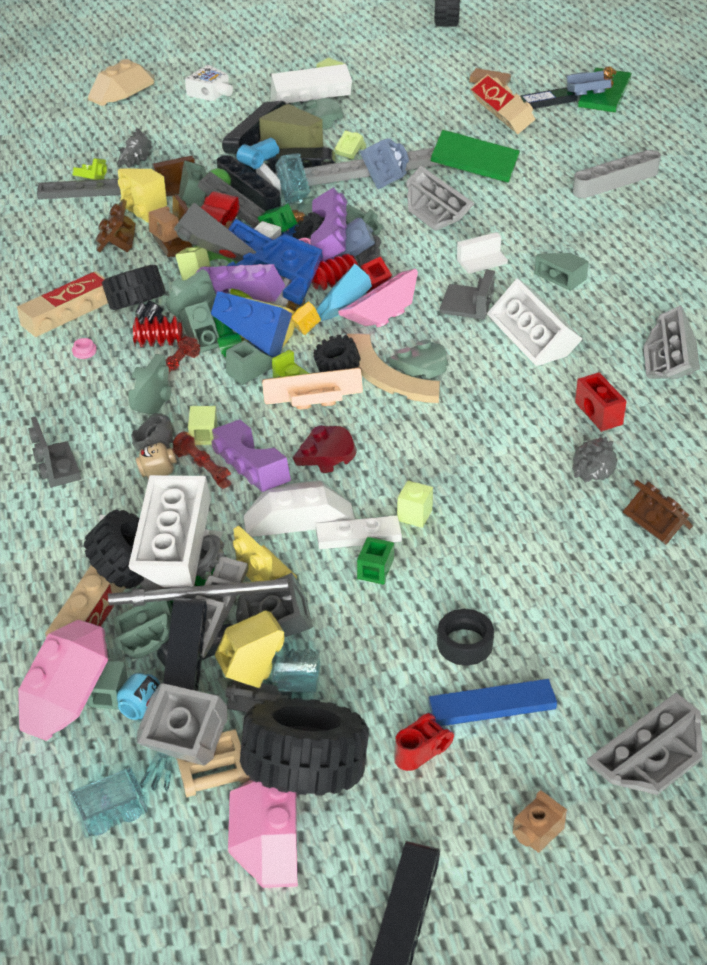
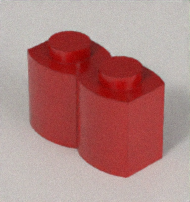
(221, 206)

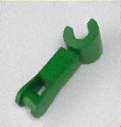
(227, 337)

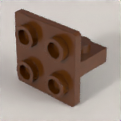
(172, 173)
(116, 229)
(656, 513)

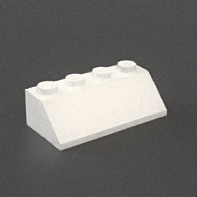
(311, 84)
(533, 324)
(171, 530)

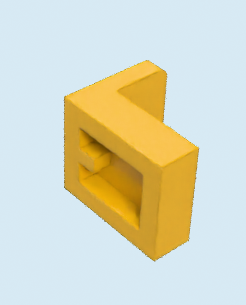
(306, 318)

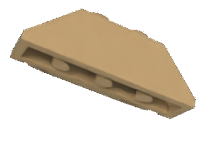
(120, 82)

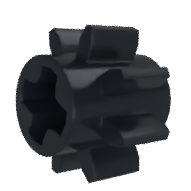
(150, 310)

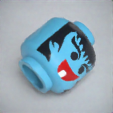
(136, 694)

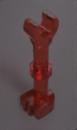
(187, 346)
(185, 444)

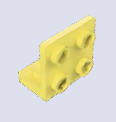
(261, 561)

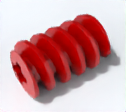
(332, 270)
(157, 331)

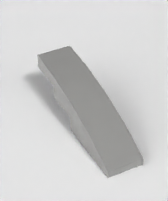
(218, 608)

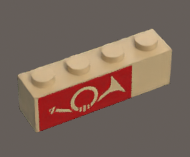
(503, 103)
(62, 304)
(87, 602)

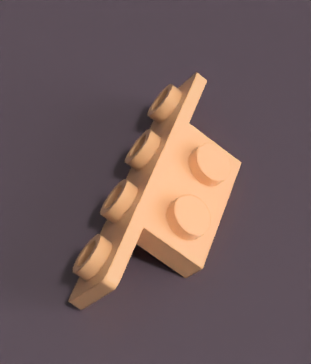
(312, 388)

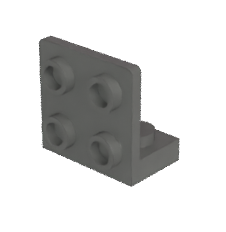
(468, 300)
(56, 459)

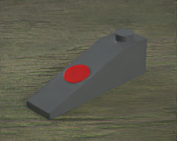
(208, 233)

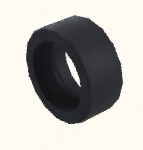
(462, 653)

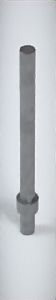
(139, 596)

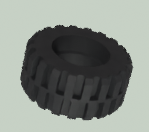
(304, 746)

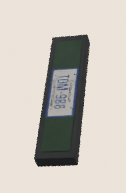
(549, 98)

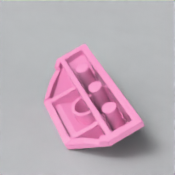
(384, 301)
(61, 678)
(264, 833)

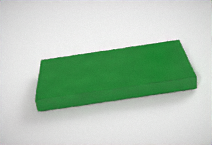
(612, 96)
(475, 156)

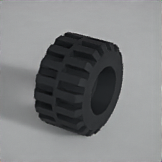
(447, 13)
(133, 287)
(111, 546)

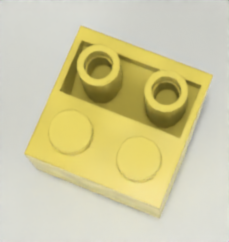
(142, 190)
(249, 648)

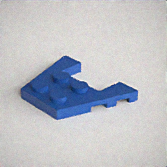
(292, 260)

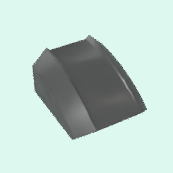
(287, 607)

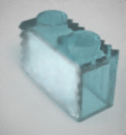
(292, 178)
(297, 671)
(108, 802)

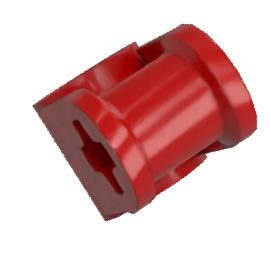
(420, 742)

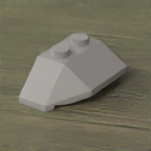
(435, 200)
(671, 347)
(654, 748)

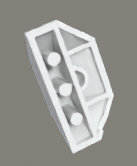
(296, 509)

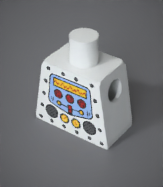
(208, 84)

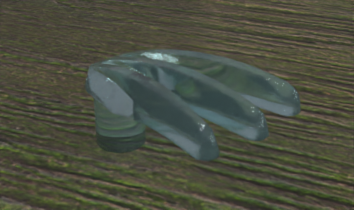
(161, 762)

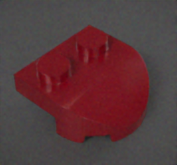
(326, 448)

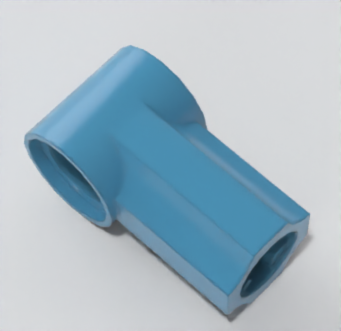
(256, 154)

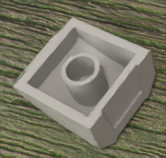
(183, 723)

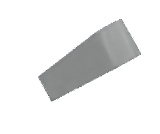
(616, 173)

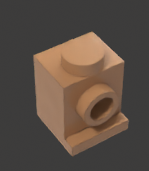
(167, 223)
(539, 822)

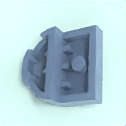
(585, 81)
(385, 161)
(358, 237)

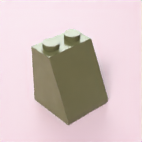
(292, 128)

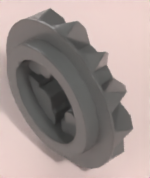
(210, 554)

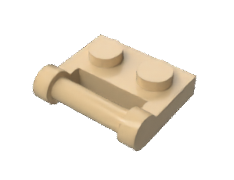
(225, 754)

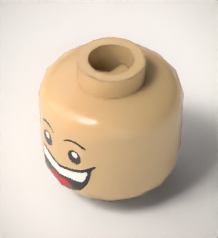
(156, 460)

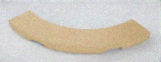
(389, 379)

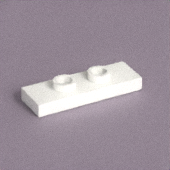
(355, 532)

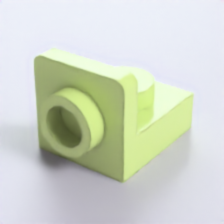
(350, 144)

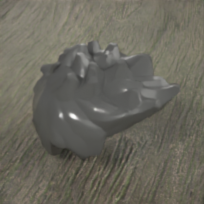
(136, 149)
(152, 431)
(594, 460)

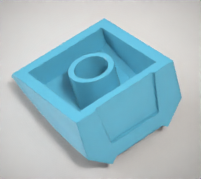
(344, 292)

